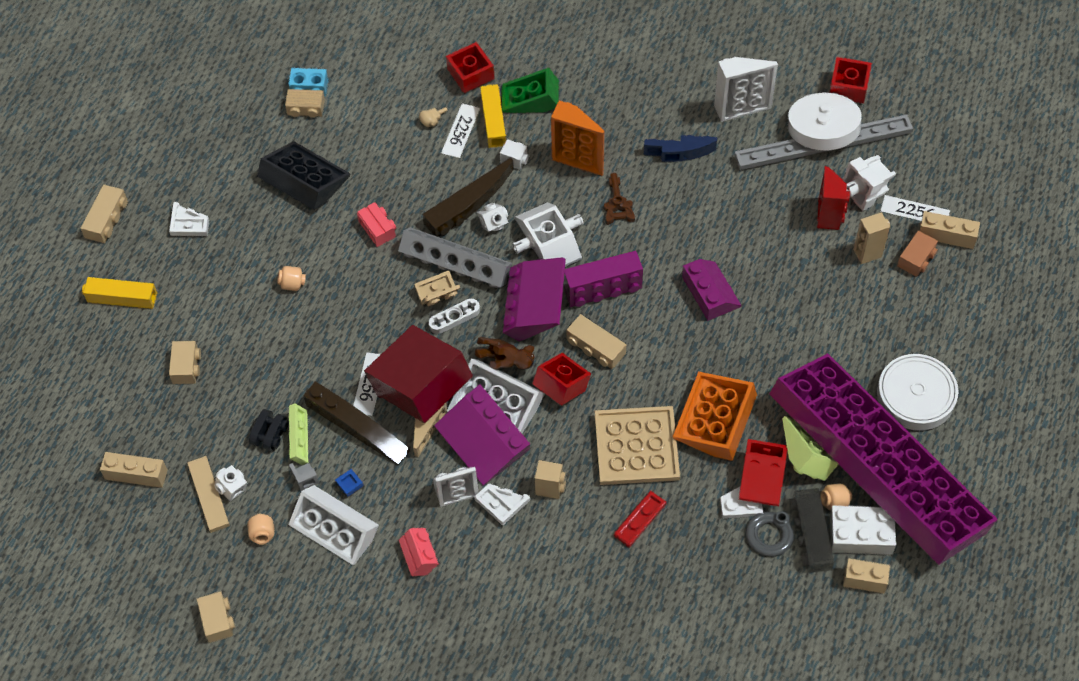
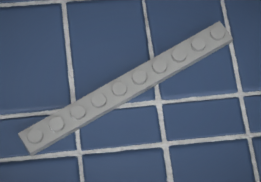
(791, 149)

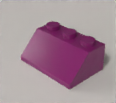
(709, 288)

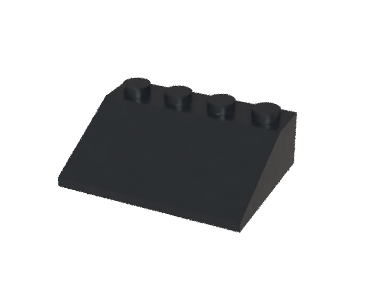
(302, 174)

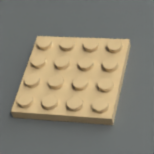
(636, 445)

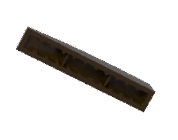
(466, 201)
(354, 422)

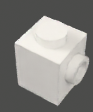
(516, 151)

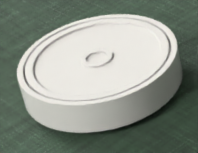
(824, 121)
(918, 391)

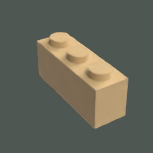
(104, 214)
(950, 229)
(871, 238)
(596, 342)
(133, 469)

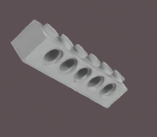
(499, 267)

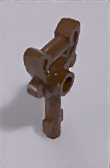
(618, 203)

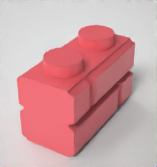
(376, 224)
(418, 551)

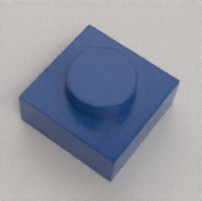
(349, 482)

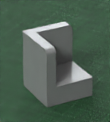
(304, 476)

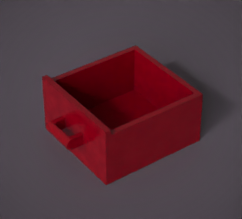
(418, 373)

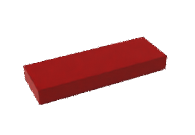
(640, 519)

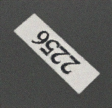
(460, 130)
(909, 208)
(366, 396)

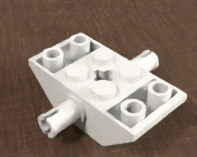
(549, 233)

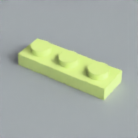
(298, 434)

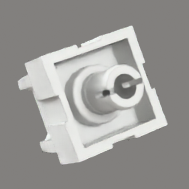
(867, 180)

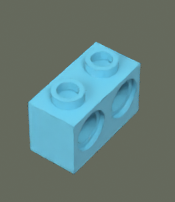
(308, 79)

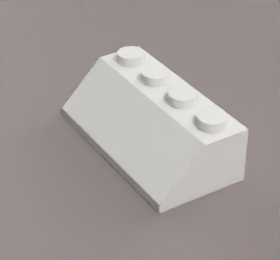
(333, 524)

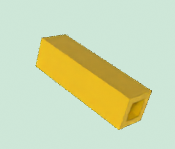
(493, 116)
(119, 292)

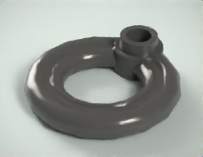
(770, 517)

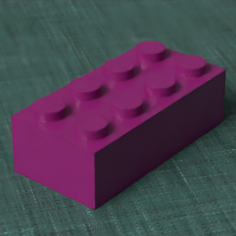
(603, 279)

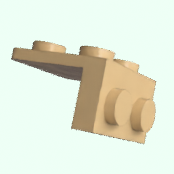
(436, 287)

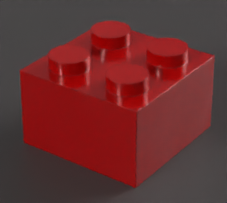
(470, 67)
(851, 79)
(561, 378)

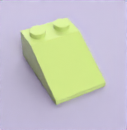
(806, 453)

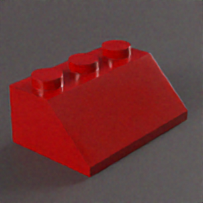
(832, 201)

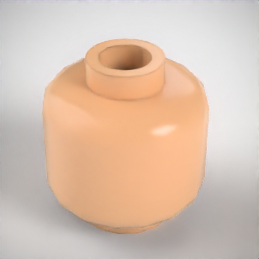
(290, 278)
(835, 495)
(260, 528)

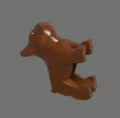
(505, 354)

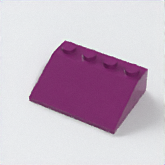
(534, 297)
(482, 435)

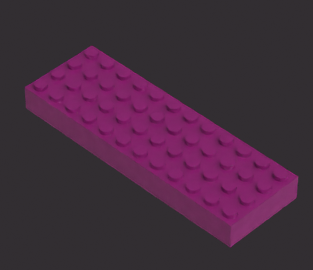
(883, 458)

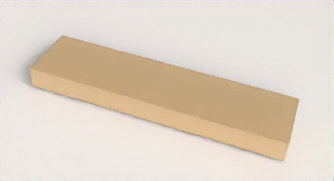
(207, 494)

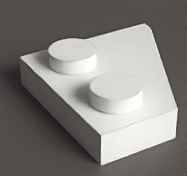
(501, 502)

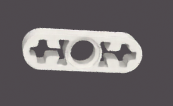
(469, 314)

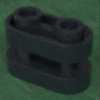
(272, 438)

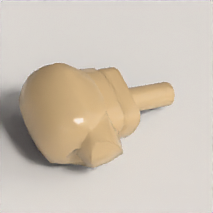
(430, 117)

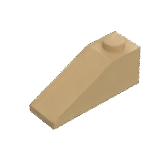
(424, 431)

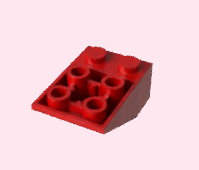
(763, 472)

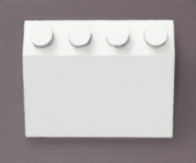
(744, 87)
(513, 396)

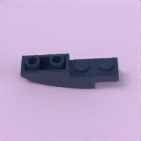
(676, 151)

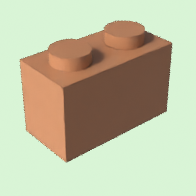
(917, 253)

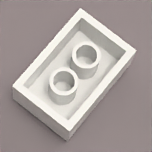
(862, 530)

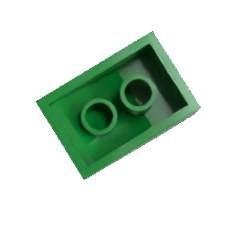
(531, 93)

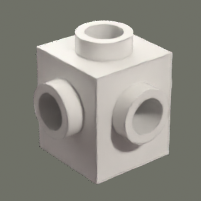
(493, 217)
(230, 482)

